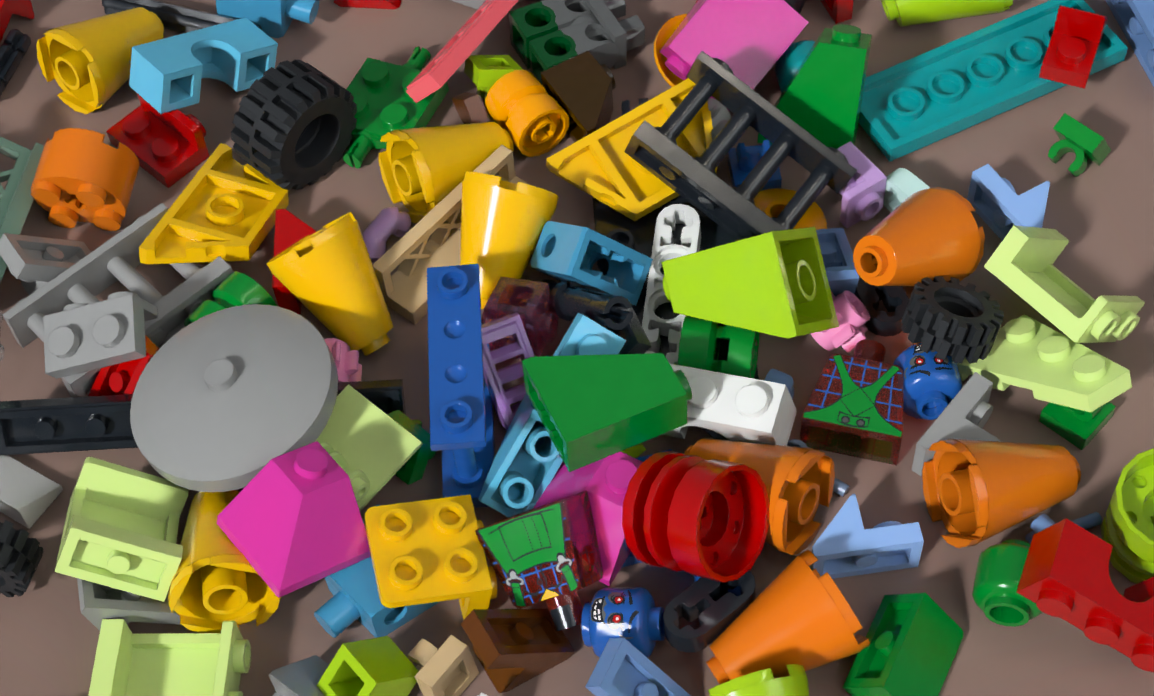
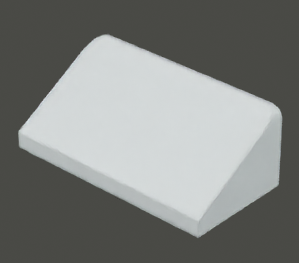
(24, 491)

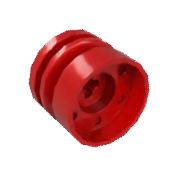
(696, 515)

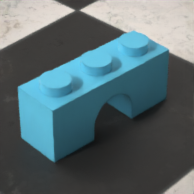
(171, 69)

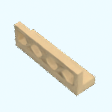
(407, 287)

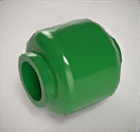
(997, 584)

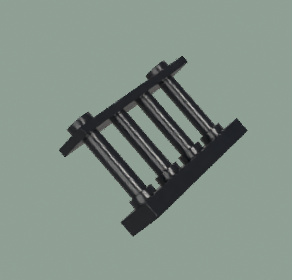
(696, 176)

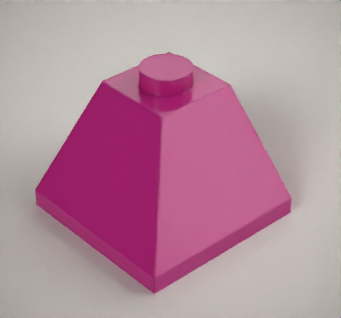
(606, 487)
(297, 520)

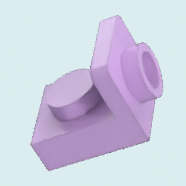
(864, 191)

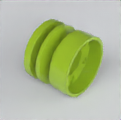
(1130, 519)

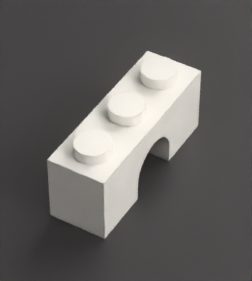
(737, 407)

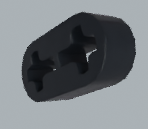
(894, 300)
(714, 612)

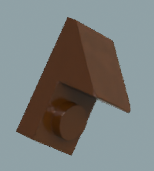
(515, 644)

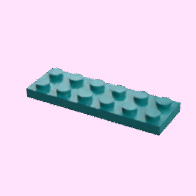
(968, 80)

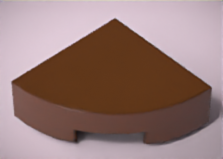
(470, 108)

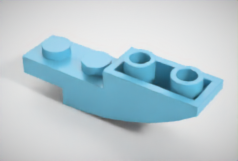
(527, 453)

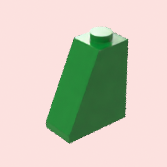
(829, 86)
(605, 401)

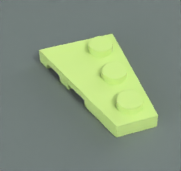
(1050, 366)

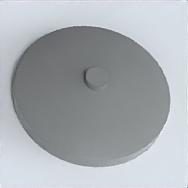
(233, 396)

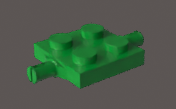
(385, 105)

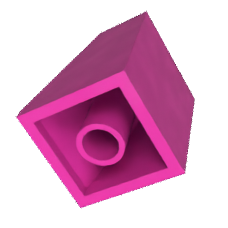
(739, 32)

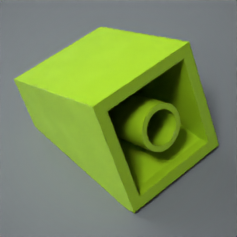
(756, 284)

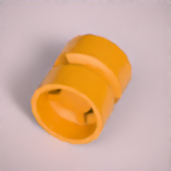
(527, 112)

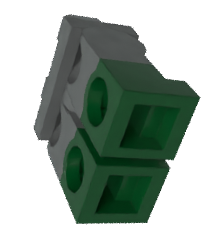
(562, 29)

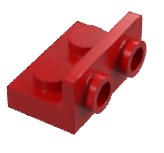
(164, 143)

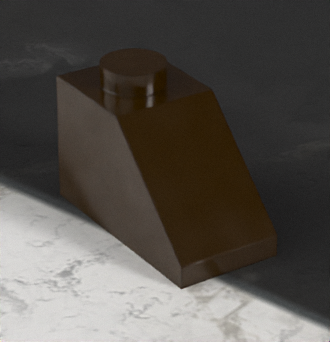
(583, 92)

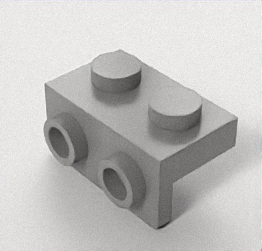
(96, 334)

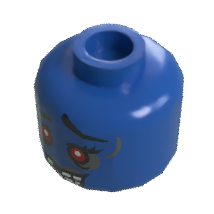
(927, 382)
(622, 614)

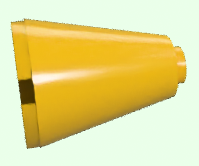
(95, 55)
(432, 161)
(501, 226)
(337, 283)
(214, 576)

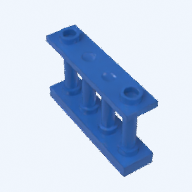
(457, 387)

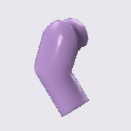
(387, 222)

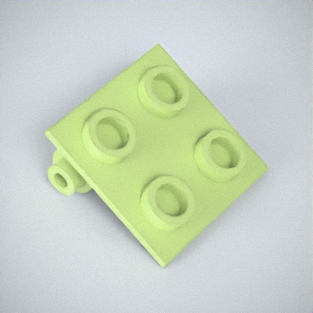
(366, 443)

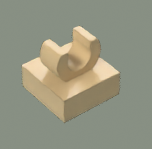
(445, 669)

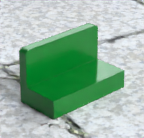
(907, 650)

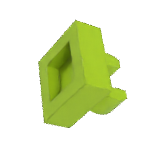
(487, 69)

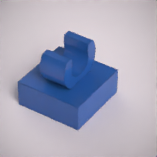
(743, 160)

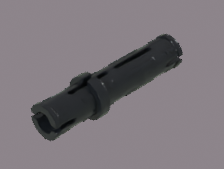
(573, 298)

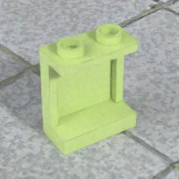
(1026, 267)
(122, 529)
(168, 662)

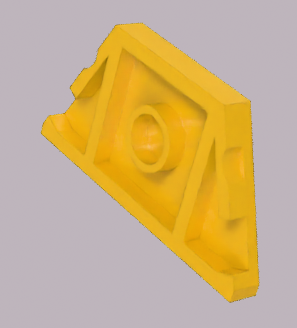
(612, 176)
(218, 214)

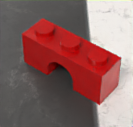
(1071, 581)

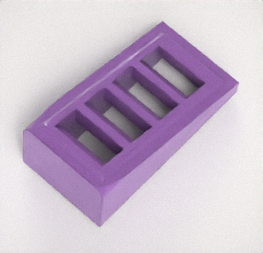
(495, 378)

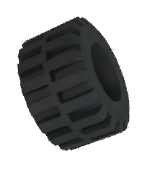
(294, 124)

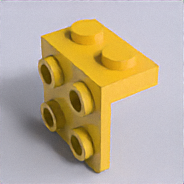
(429, 554)

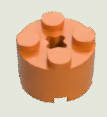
(84, 179)

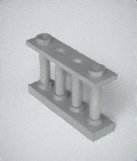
(102, 268)

